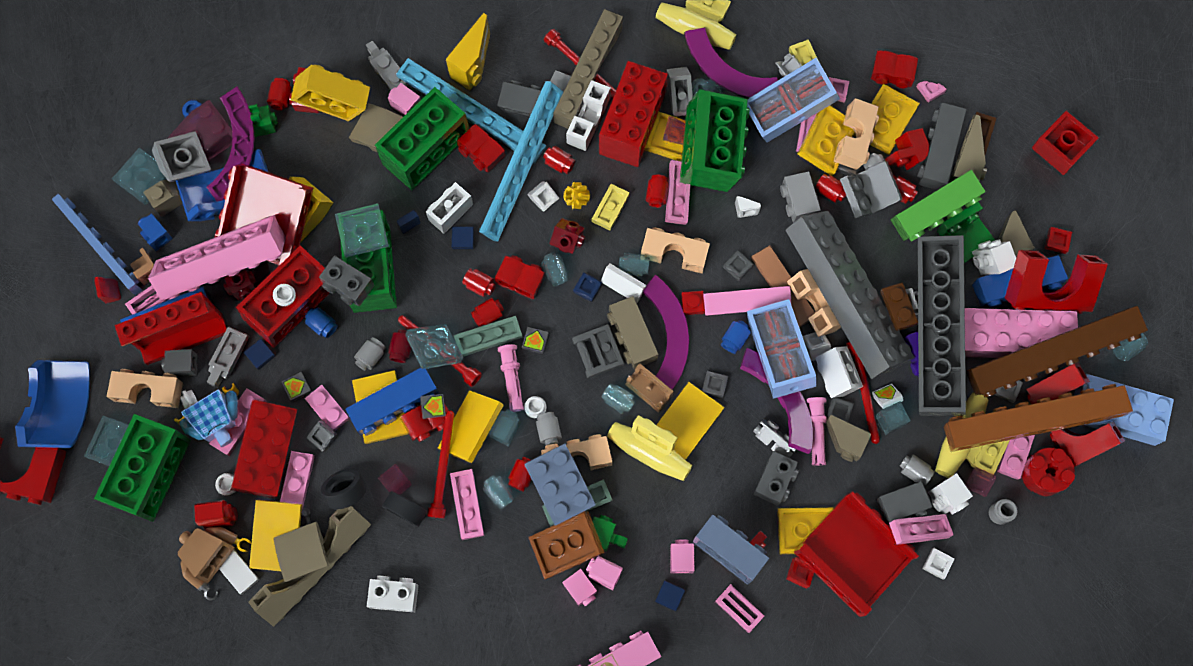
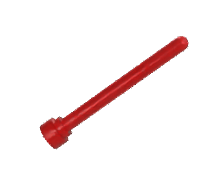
(553, 39)
(470, 375)
(866, 397)
(437, 508)

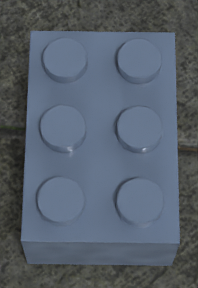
(559, 484)
(731, 549)

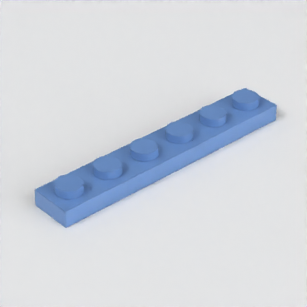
(92, 237)

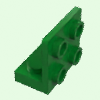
(970, 227)

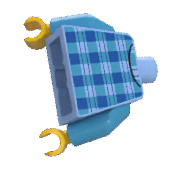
(212, 416)

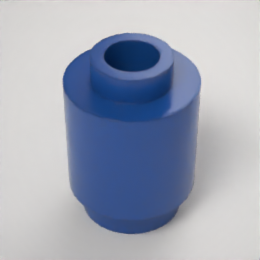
(320, 322)
(735, 336)

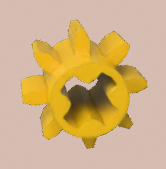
(576, 195)

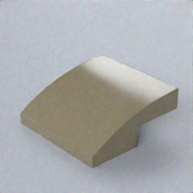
(373, 125)
(300, 551)

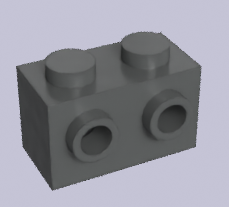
(518, 98)
(346, 281)
(775, 478)
(904, 503)

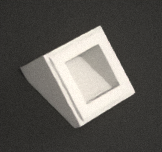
(543, 196)
(746, 207)
(816, 345)

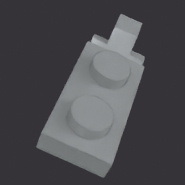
(384, 66)
(226, 355)

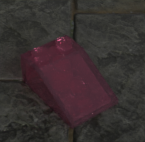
(210, 128)

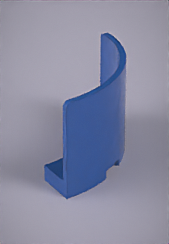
(197, 199)
(57, 404)

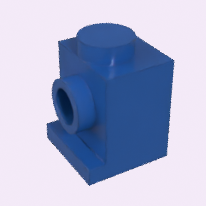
(154, 232)

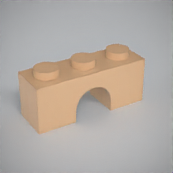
(861, 118)
(658, 242)
(805, 287)
(126, 385)
(594, 450)

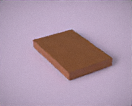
(566, 545)

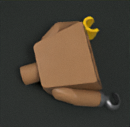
(205, 553)

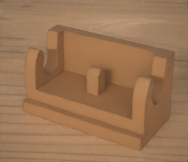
(649, 388)

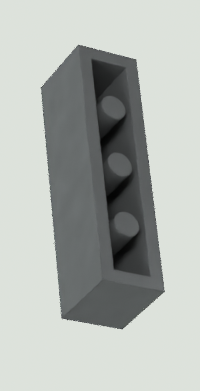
(942, 146)

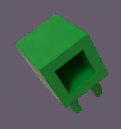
(263, 120)
(605, 530)

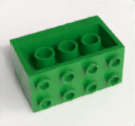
(422, 138)
(714, 141)
(380, 268)
(143, 468)

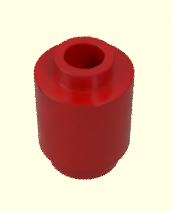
(279, 94)
(559, 160)
(831, 188)
(906, 189)
(657, 191)
(479, 282)
(487, 312)
(519, 476)

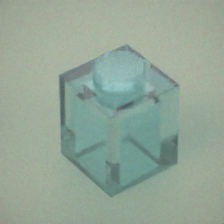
(893, 418)
(505, 427)

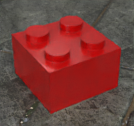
(1064, 142)

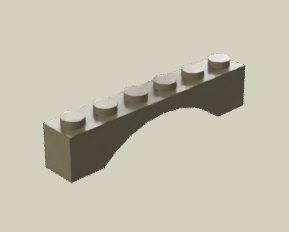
(594, 54)
(279, 597)

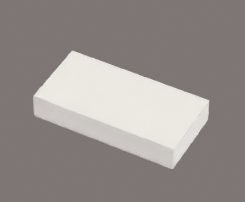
(623, 282)
(238, 573)

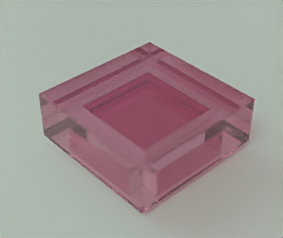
(980, 481)

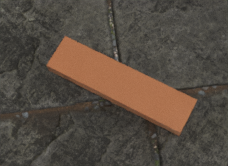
(777, 276)

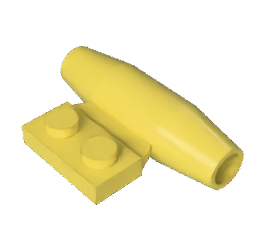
(699, 15)
(650, 446)
(982, 457)

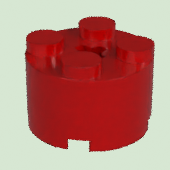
(1058, 465)

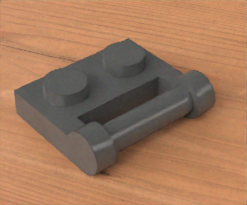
(604, 347)

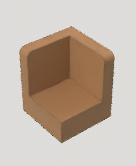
(143, 266)

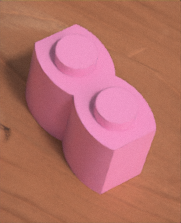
(604, 572)

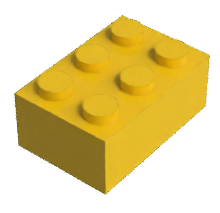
(330, 92)

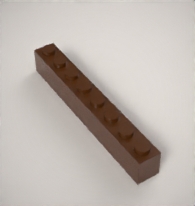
(1057, 350)

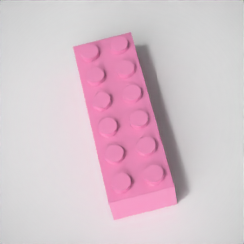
(217, 258)
(1004, 331)

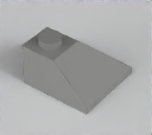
(180, 157)

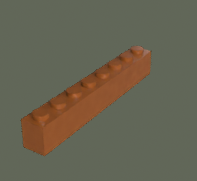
(1037, 418)

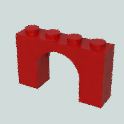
(1076, 295)
(1077, 446)
(40, 479)

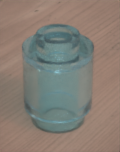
(634, 264)
(555, 269)
(1130, 349)
(618, 398)
(498, 491)

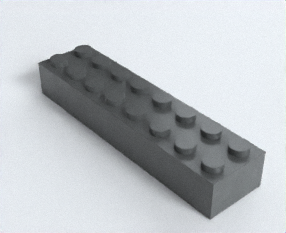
(849, 294)
(941, 326)

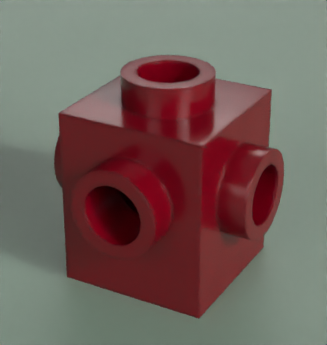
(567, 236)
(240, 284)

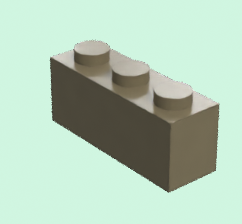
(632, 332)

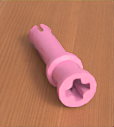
(510, 368)
(818, 418)

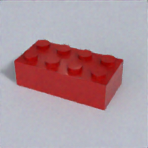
(263, 449)

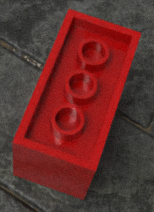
(632, 113)
(277, 321)

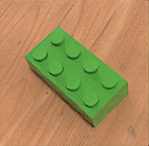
(942, 203)

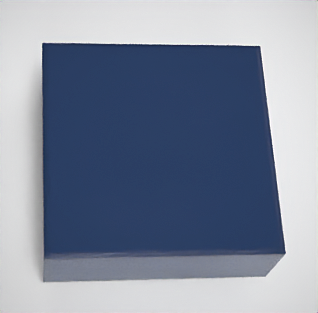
(408, 221)
(462, 237)
(587, 287)
(259, 354)
(670, 596)

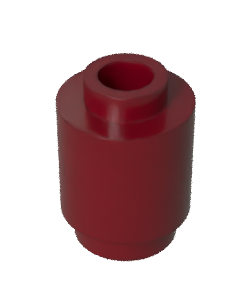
(399, 347)

